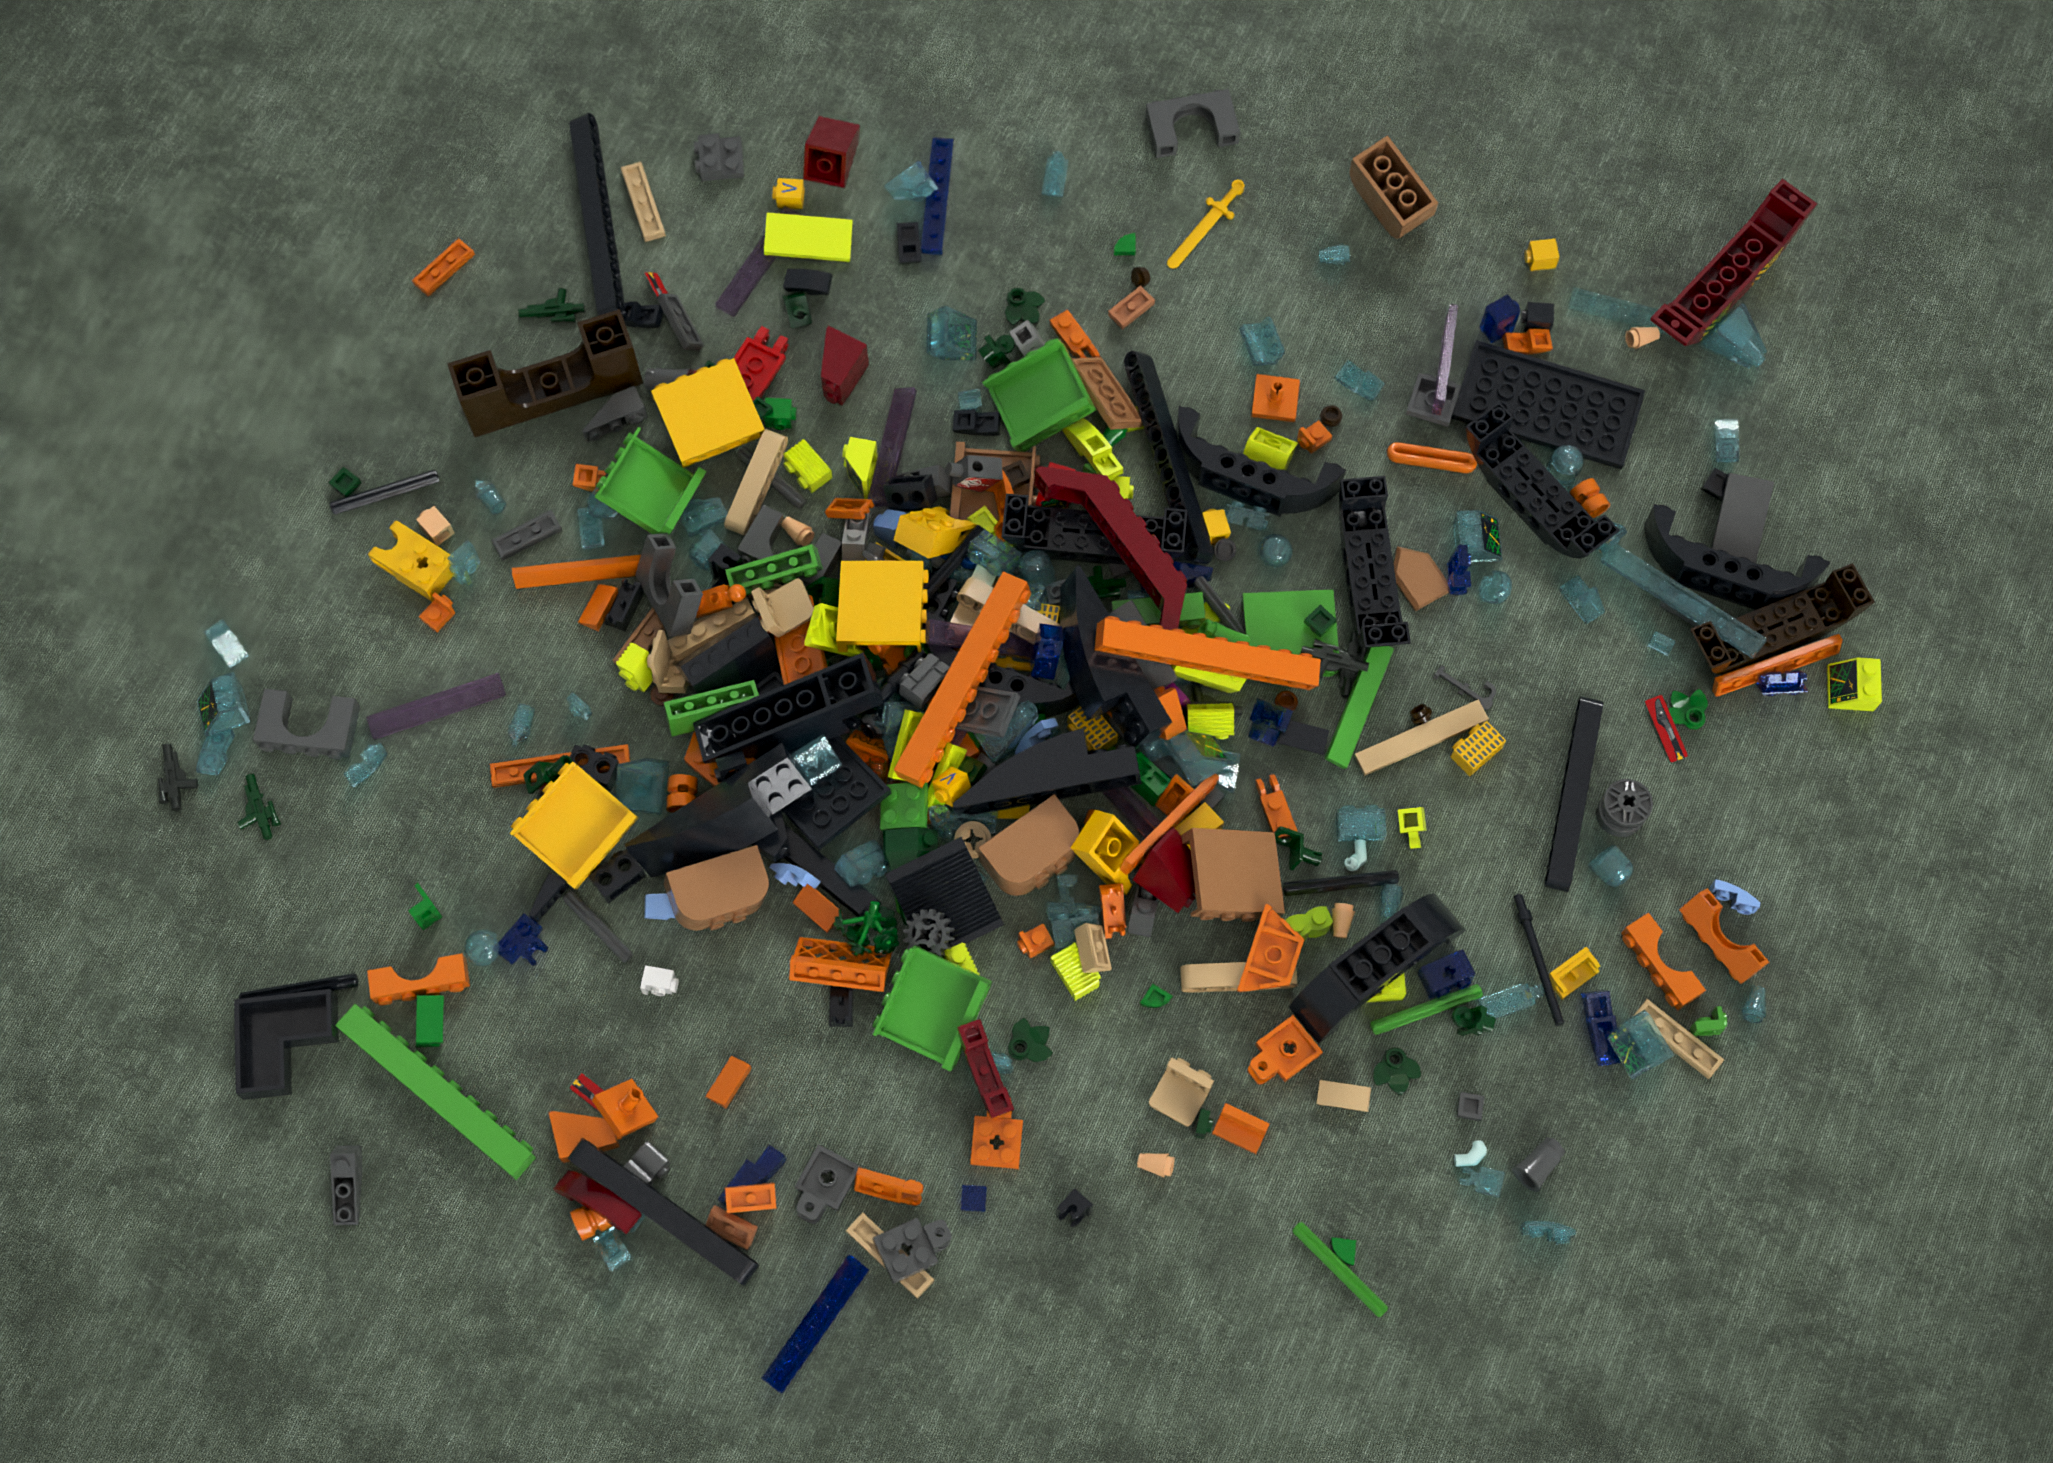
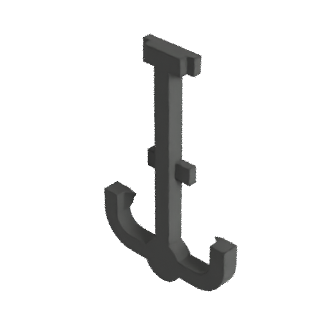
(1485, 702)

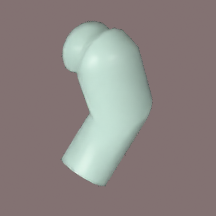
(1358, 858)
(1474, 1156)

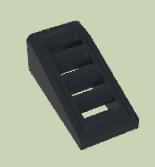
(548, 895)

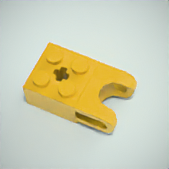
(931, 531)
(414, 561)
(1104, 846)

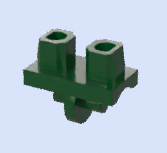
(995, 352)
(1473, 1020)

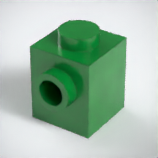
(782, 414)

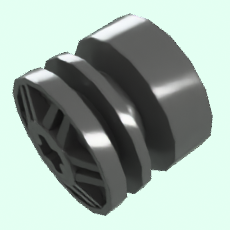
(1622, 819)

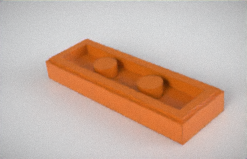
(443, 267)

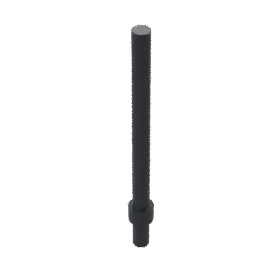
(1525, 918)

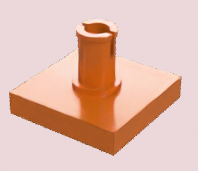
(1275, 398)
(625, 1108)

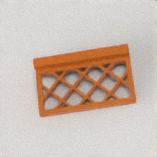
(837, 972)

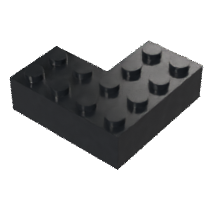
(270, 1028)

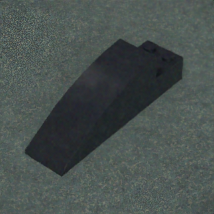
(1104, 679)
(792, 712)
(1050, 768)
(724, 817)

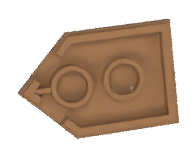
(1418, 577)

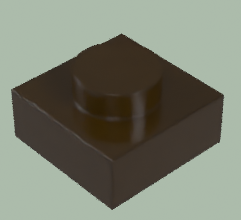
(1016, 474)

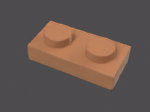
(1131, 307)
(731, 1227)

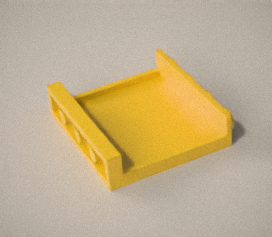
(708, 412)
(882, 603)
(573, 824)

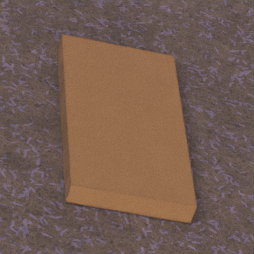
(1107, 394)

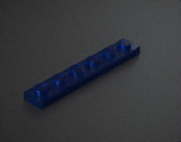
(937, 202)
(815, 1324)

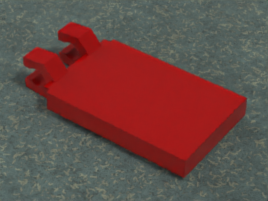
(759, 362)

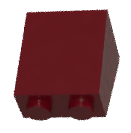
(830, 151)
(842, 365)
(1169, 872)

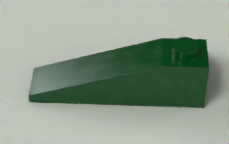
(906, 845)

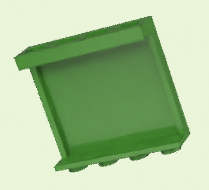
(1039, 395)
(647, 486)
(1279, 618)
(929, 1005)

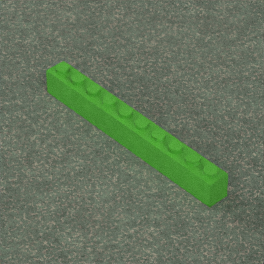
(435, 1091)

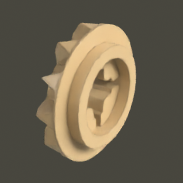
(979, 830)

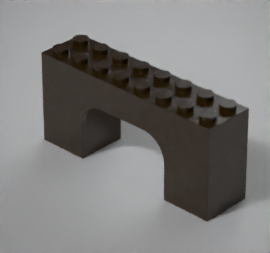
(504, 398)

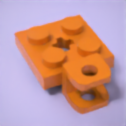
(1275, 1060)
(1009, 1131)

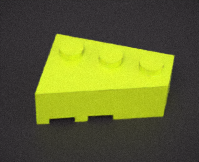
(1209, 679)

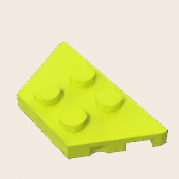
(823, 631)

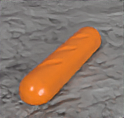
(1431, 457)

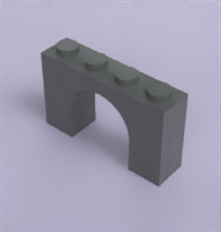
(1212, 106)
(765, 529)
(674, 604)
(332, 740)

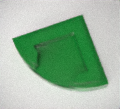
(1126, 245)
(1155, 997)
(1344, 1249)

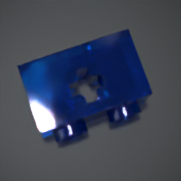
(1500, 318)
(1046, 651)
(1454, 964)

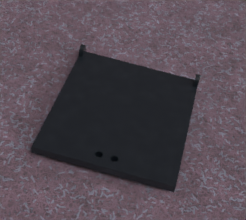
(951, 885)

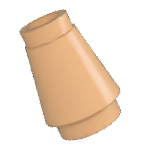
(1640, 336)
(799, 532)
(1342, 918)
(1156, 1163)

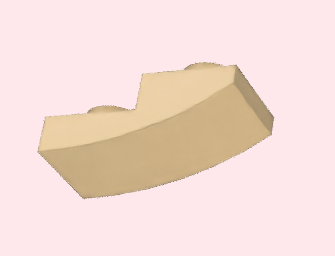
(1343, 1096)

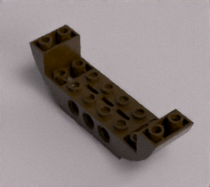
(1790, 621)

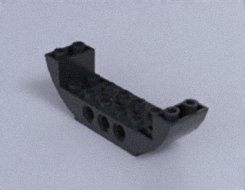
(1251, 480)
(1532, 489)
(1074, 534)
(1370, 563)
(1721, 573)
(1048, 698)
(1374, 964)

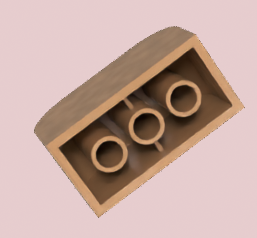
(1392, 188)
(1031, 849)
(718, 889)

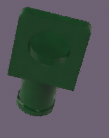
(797, 309)
(545, 773)
(1297, 850)

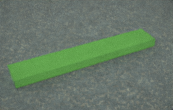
(1358, 706)

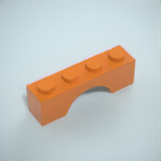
(1703, 915)
(449, 974)
(1678, 986)

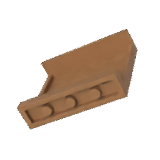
(967, 502)
(1234, 873)

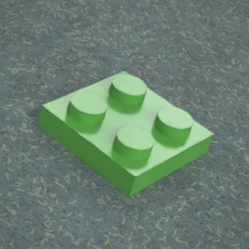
(904, 807)

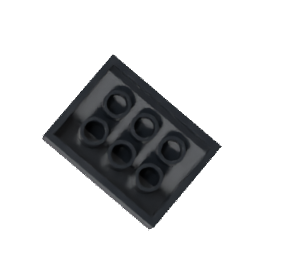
(731, 658)

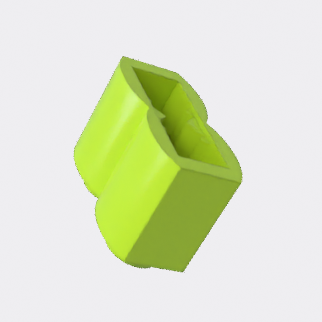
(1312, 924)

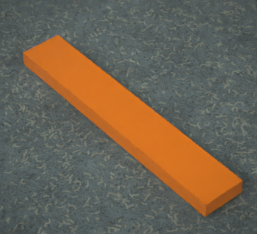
(575, 571)
(1780, 663)
(512, 772)
(1170, 821)

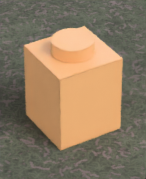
(435, 525)

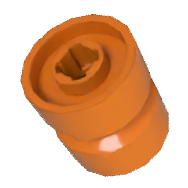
(1588, 497)
(681, 790)
(588, 1222)

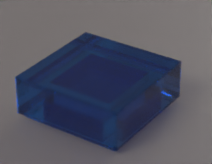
(973, 1198)

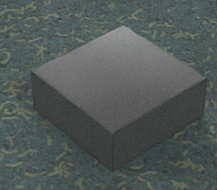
(1470, 1106)

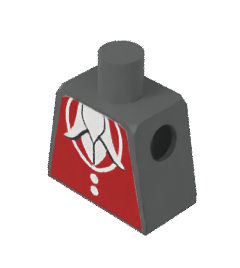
(975, 472)

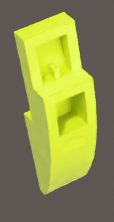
(1094, 447)

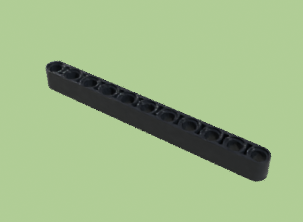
(597, 215)
(1168, 453)

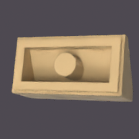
(1092, 948)

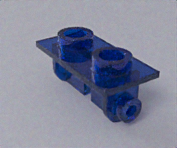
(1773, 684)

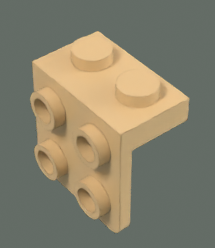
(783, 608)
(663, 666)
(1181, 1092)

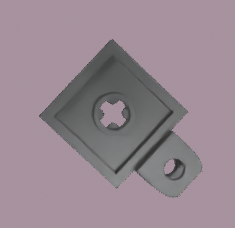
(818, 1194)
(923, 1247)

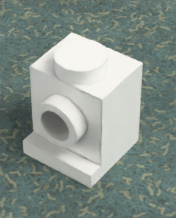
(658, 981)

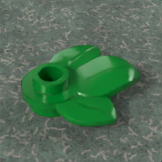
(1686, 706)

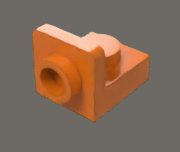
(1313, 437)
(438, 612)
(1035, 941)

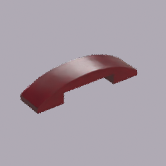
(984, 1069)
(598, 1199)

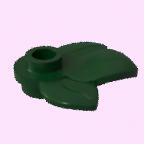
(1025, 308)
(1032, 1040)
(1396, 1074)

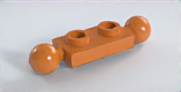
(720, 599)

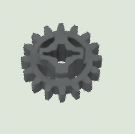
(939, 931)

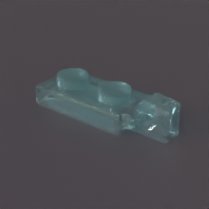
(1511, 1000)

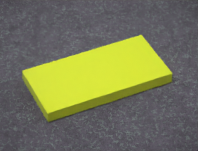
(808, 237)

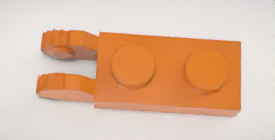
(1072, 335)
(1275, 806)
(888, 1187)

